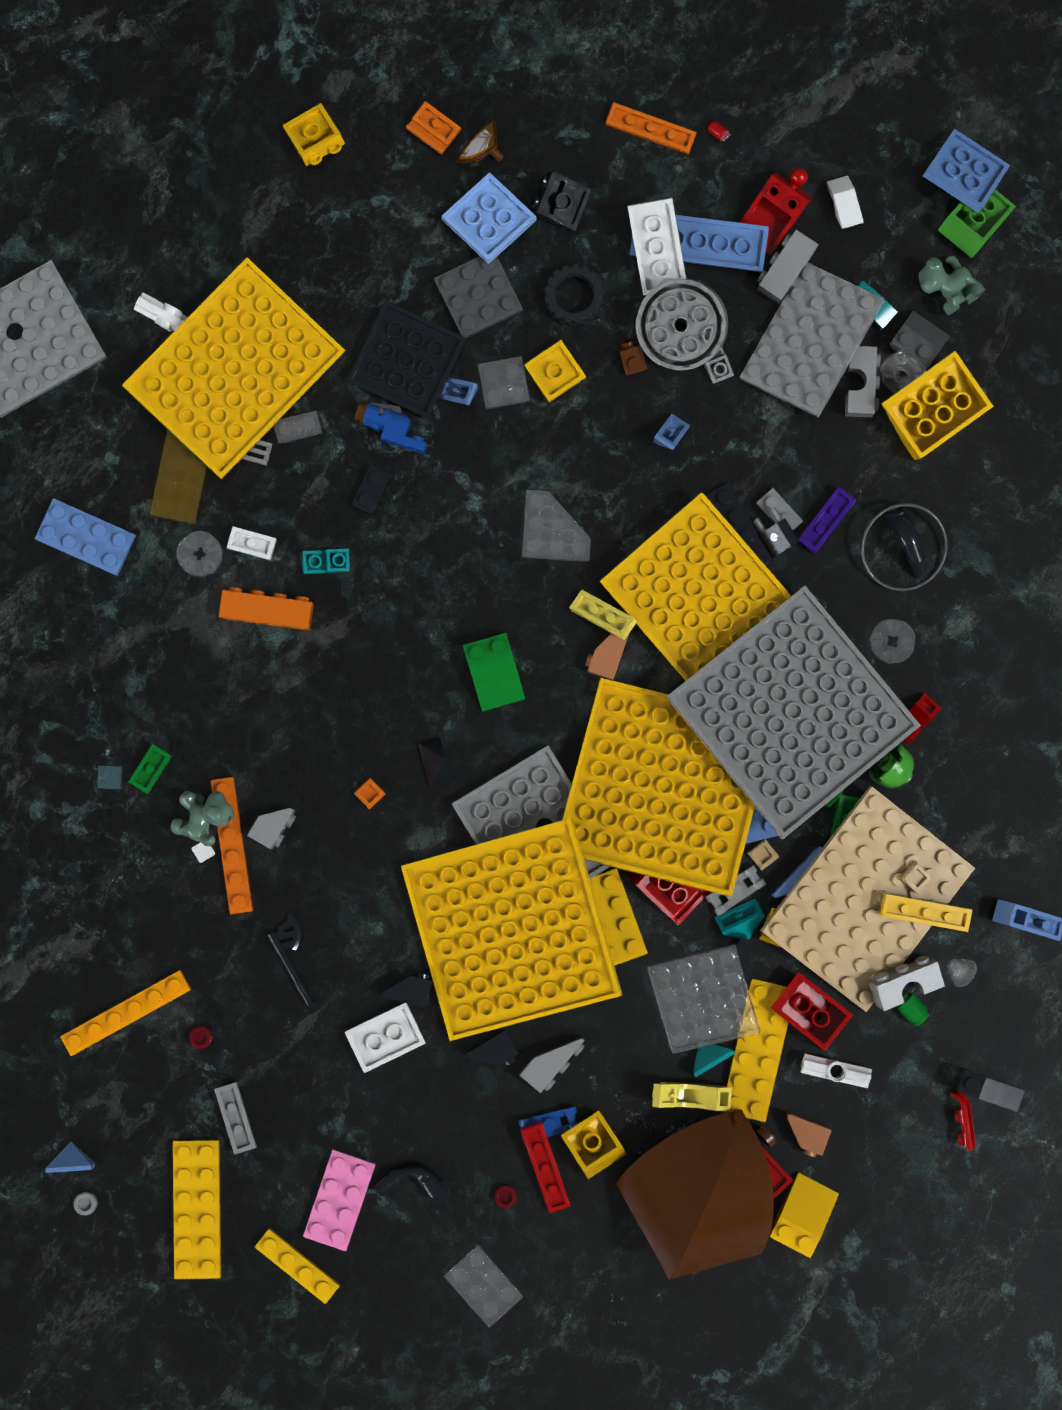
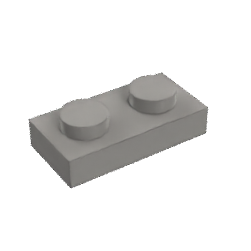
(773, 499)

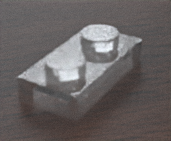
(297, 427)

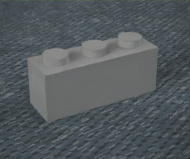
(786, 266)

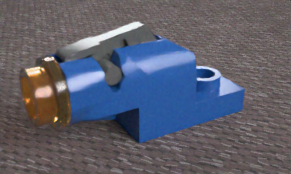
(392, 423)

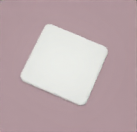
(203, 852)

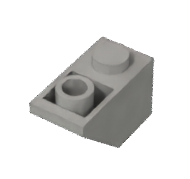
(270, 826)

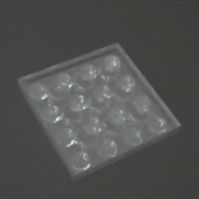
(703, 999)

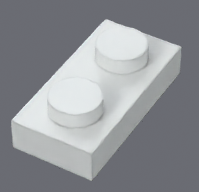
(251, 543)

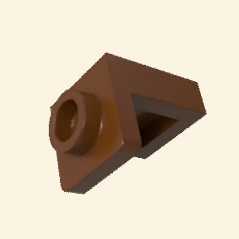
(631, 356)

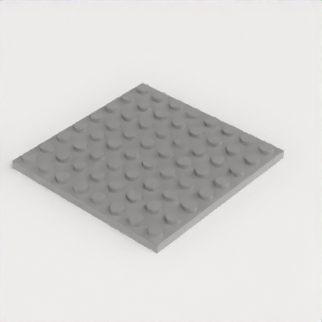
(793, 712)

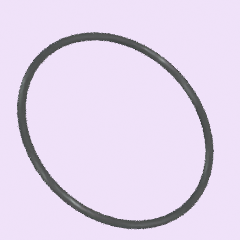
(872, 521)

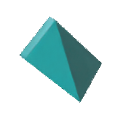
(740, 919)
(709, 1057)

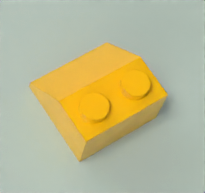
(593, 1144)

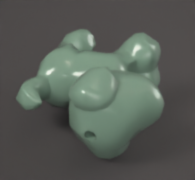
(951, 285)
(215, 811)

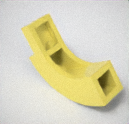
(692, 1096)

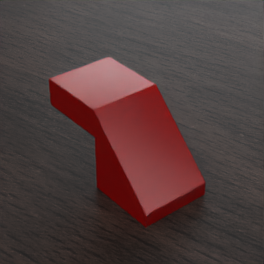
(923, 711)

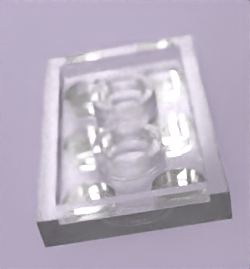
(483, 1286)

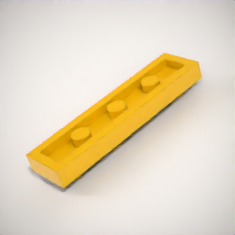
(925, 912)
(297, 1266)

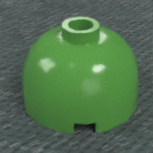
(893, 768)

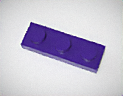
(826, 520)

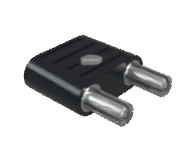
(778, 537)

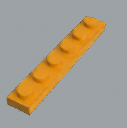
(125, 1013)

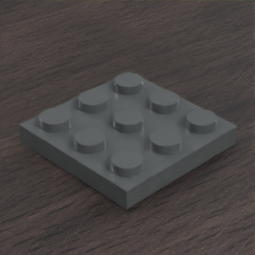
(478, 295)

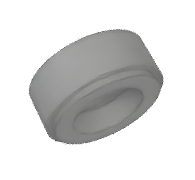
(85, 1203)

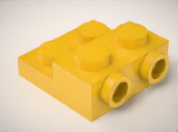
(314, 135)

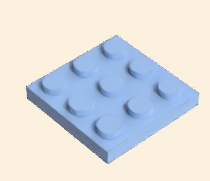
(489, 218)

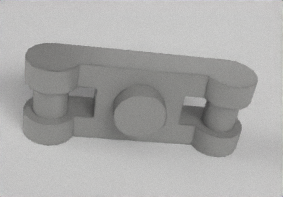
(740, 891)

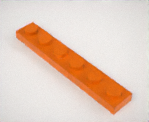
(233, 852)

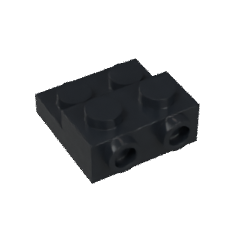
(560, 200)

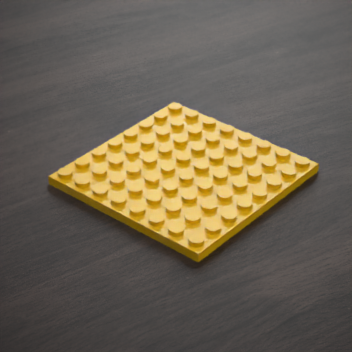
(655, 794)
(511, 929)

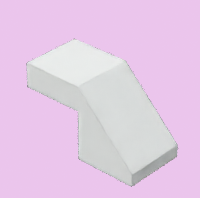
(845, 202)

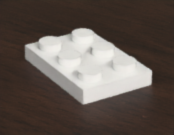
(385, 1037)

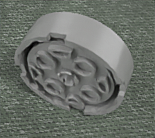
(705, 324)

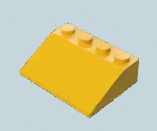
(936, 406)

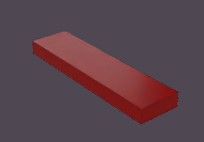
(545, 1166)

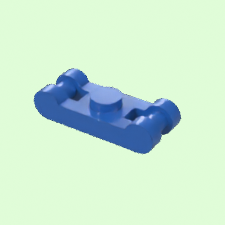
(552, 1122)

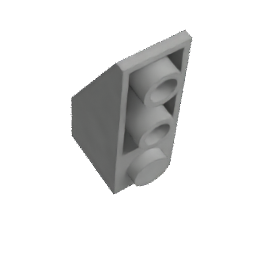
(546, 1065)

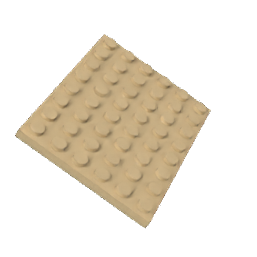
(835, 906)

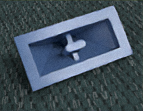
(459, 391)
(671, 432)
(70, 1159)

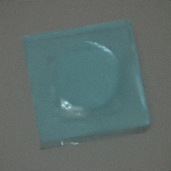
(109, 777)

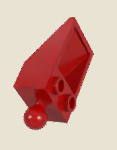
(774, 209)

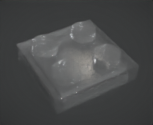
(503, 382)

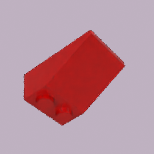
(672, 898)
(811, 1011)

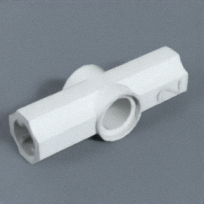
(163, 314)
(850, 1073)

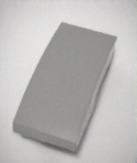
(719, 367)

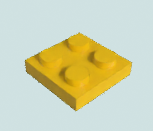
(555, 371)

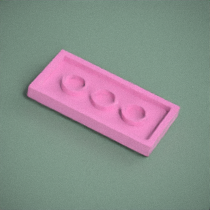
(339, 1200)

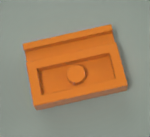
(433, 128)

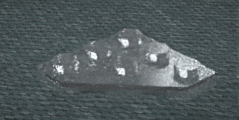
(552, 531)

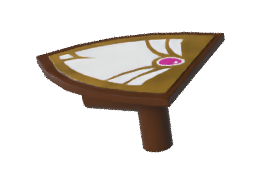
(481, 145)

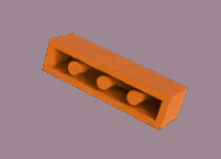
(266, 609)

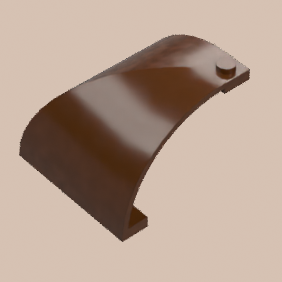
(703, 1195)

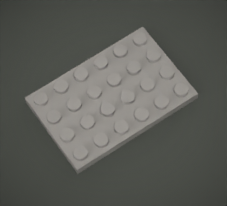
(812, 339)

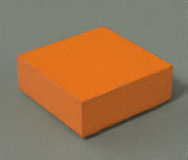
(369, 793)

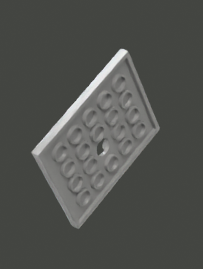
(53, 340)
(518, 800)

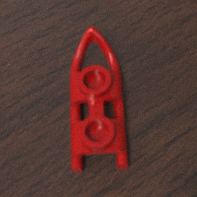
(964, 1117)

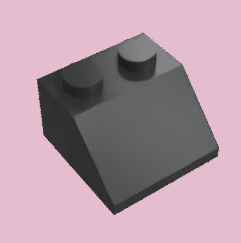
(919, 339)

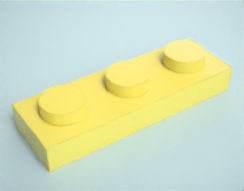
(603, 614)

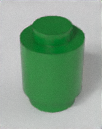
(913, 1009)

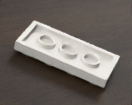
(656, 242)

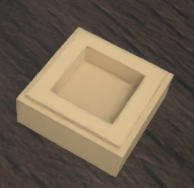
(763, 854)
(916, 877)

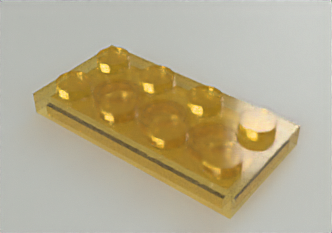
(178, 483)

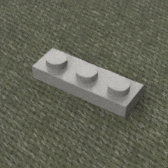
(235, 1118)

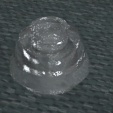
(961, 971)

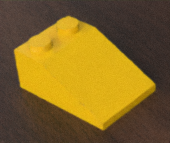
(803, 1215)

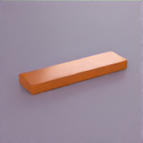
(650, 128)

